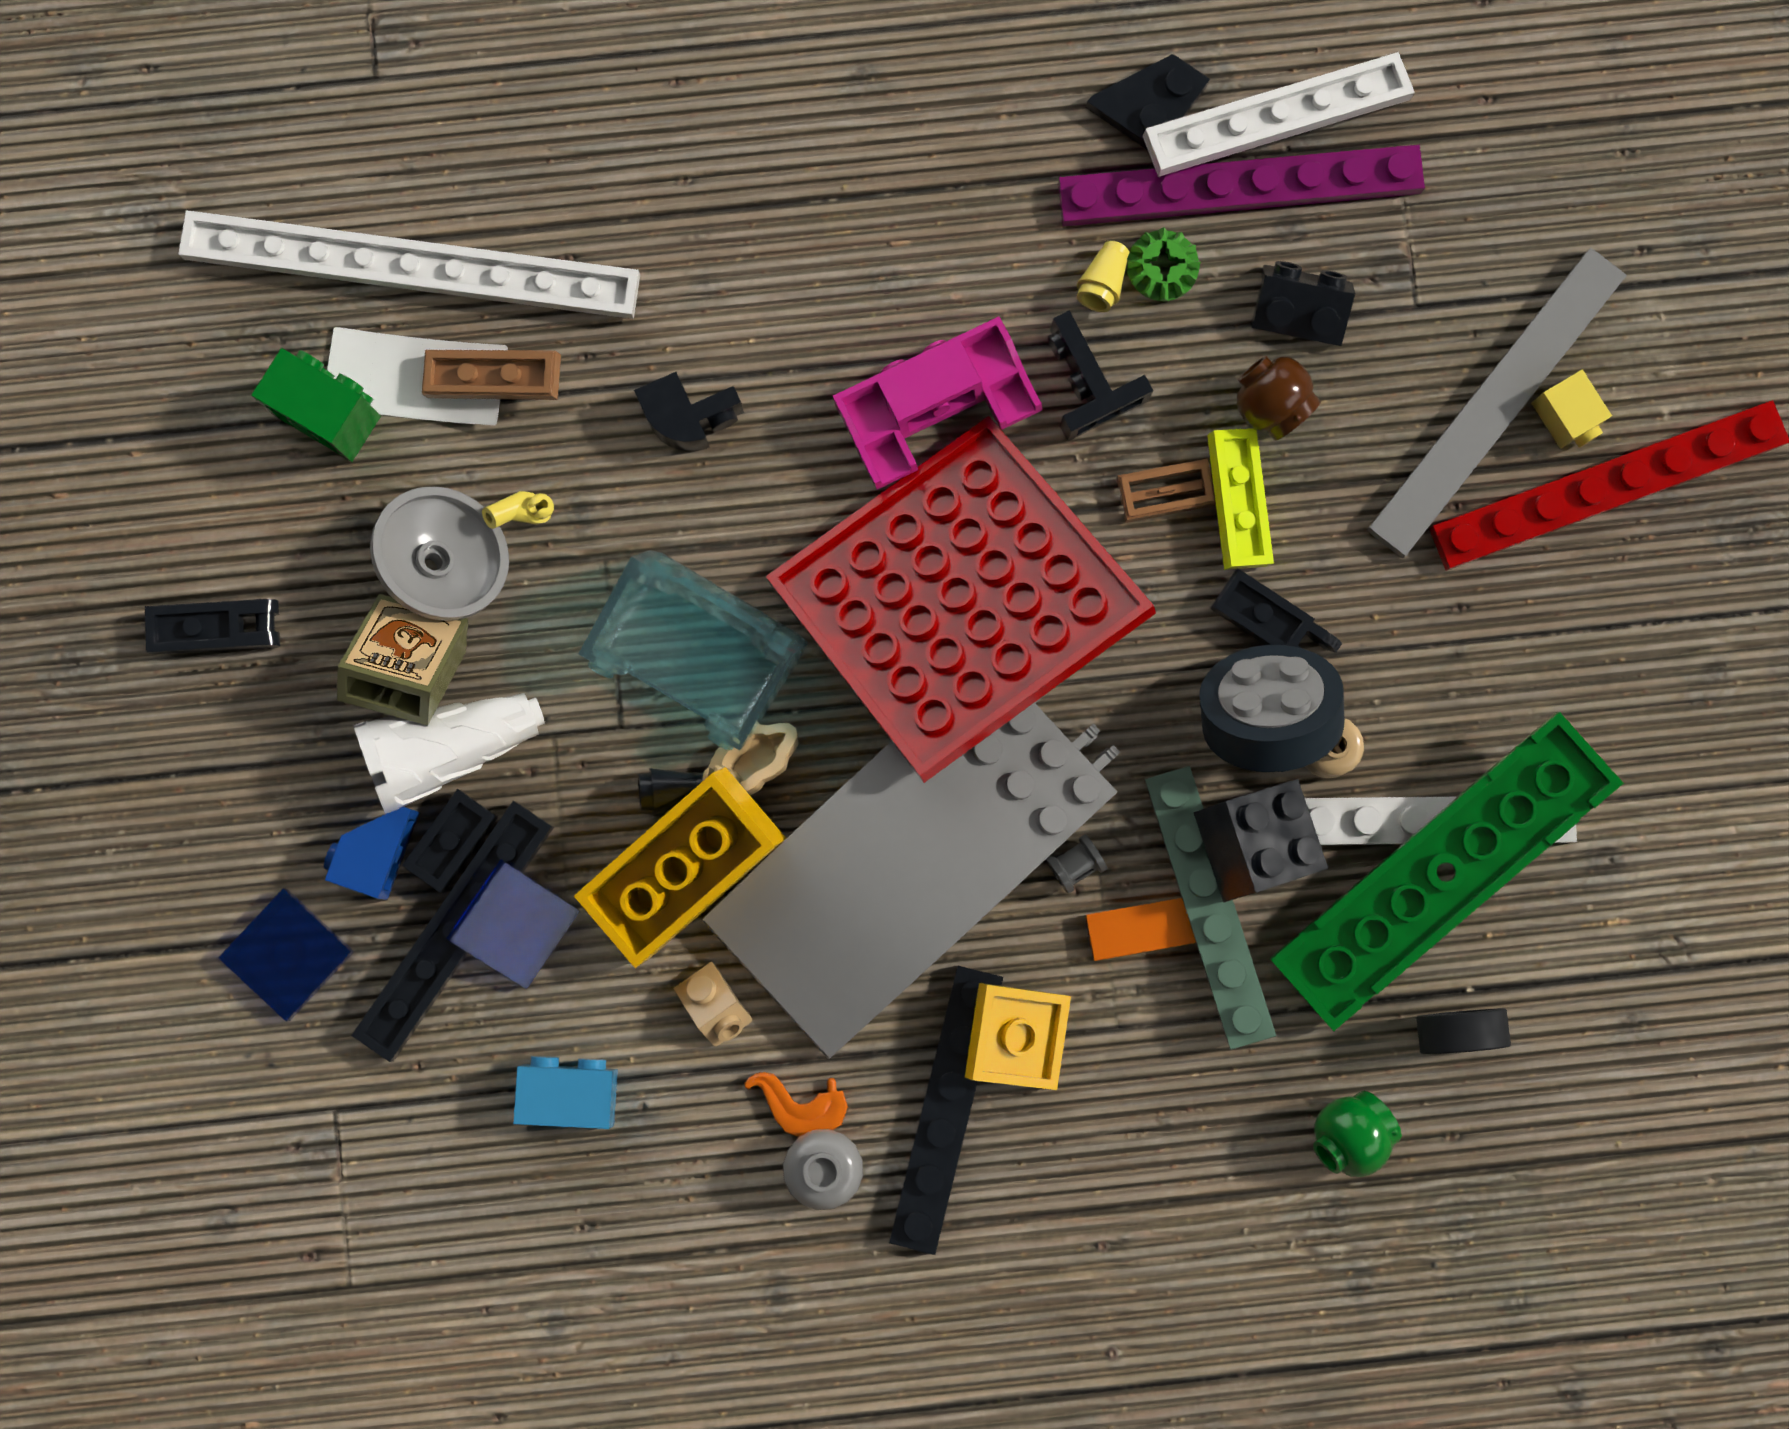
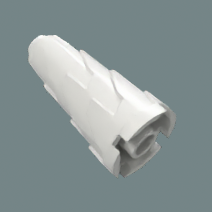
(417, 759)

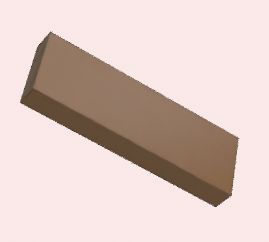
(491, 374)

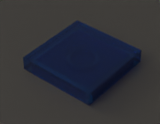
(513, 924)
(286, 954)

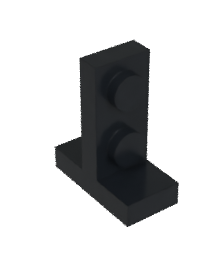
(1089, 381)

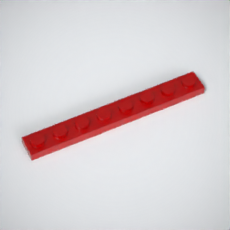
(1609, 485)

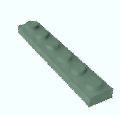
(1212, 920)

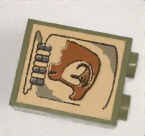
(401, 662)

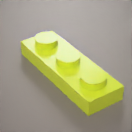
(1240, 498)

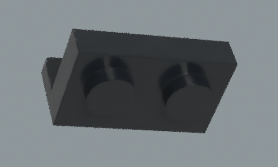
(1303, 303)

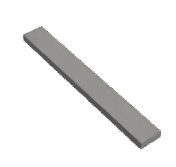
(1496, 403)

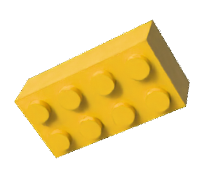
(680, 867)

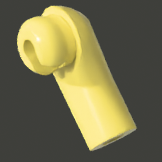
(519, 507)

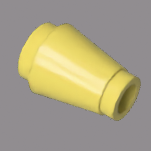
(1103, 279)

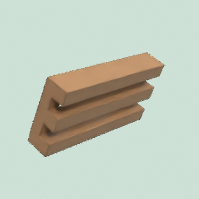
(1128, 498)

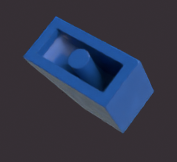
(371, 854)

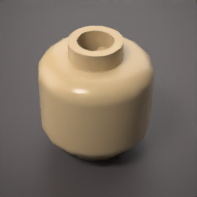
(1346, 756)

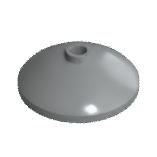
(451, 533)

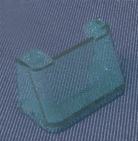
(693, 645)

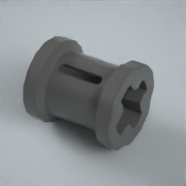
(1076, 864)

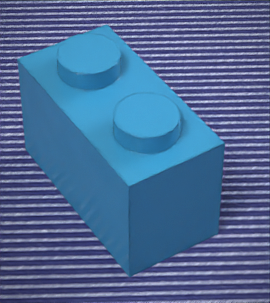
(565, 1094)

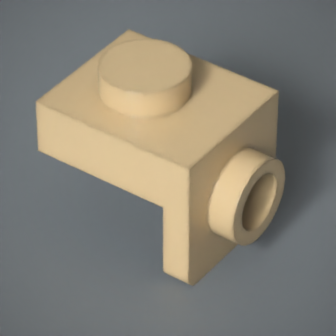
(713, 1005)

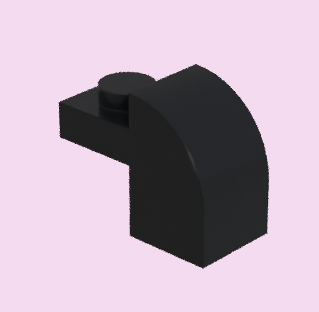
(683, 423)

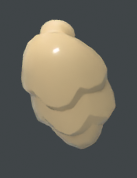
(761, 758)

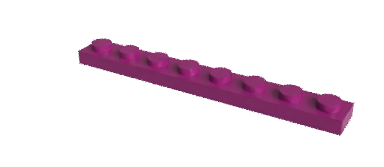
(1241, 185)

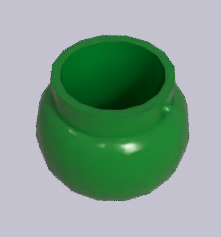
(1355, 1134)

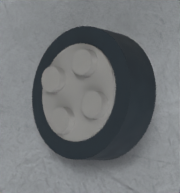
(1272, 708)

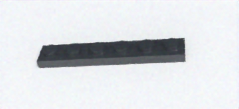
(433, 956)
(941, 1122)

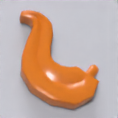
(822, 1112)

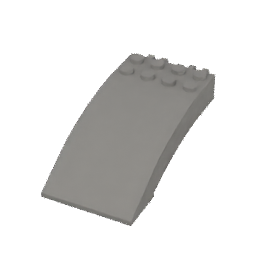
(904, 871)

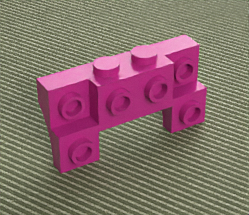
(933, 388)

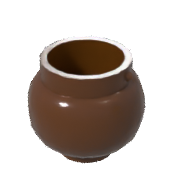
(1276, 396)

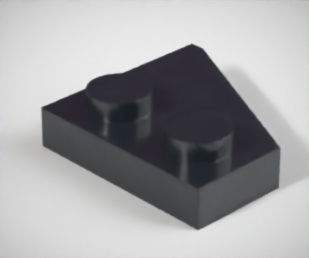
(1149, 97)

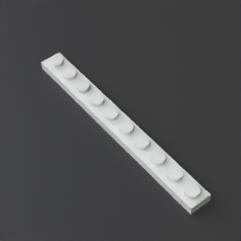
(409, 264)

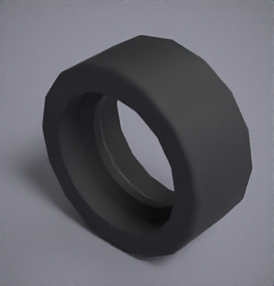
(1463, 1031)

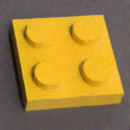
(1017, 1036)

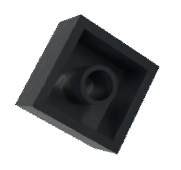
(1260, 840)

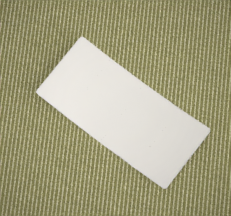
(392, 374)

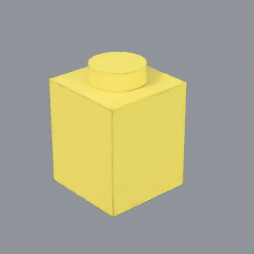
(1572, 410)

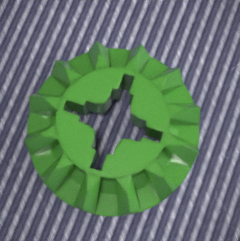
(1148, 278)

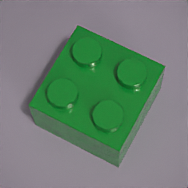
(316, 403)

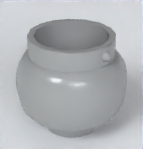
(823, 1169)

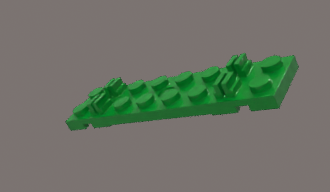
(1488, 840)

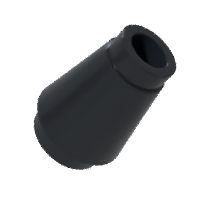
(664, 788)

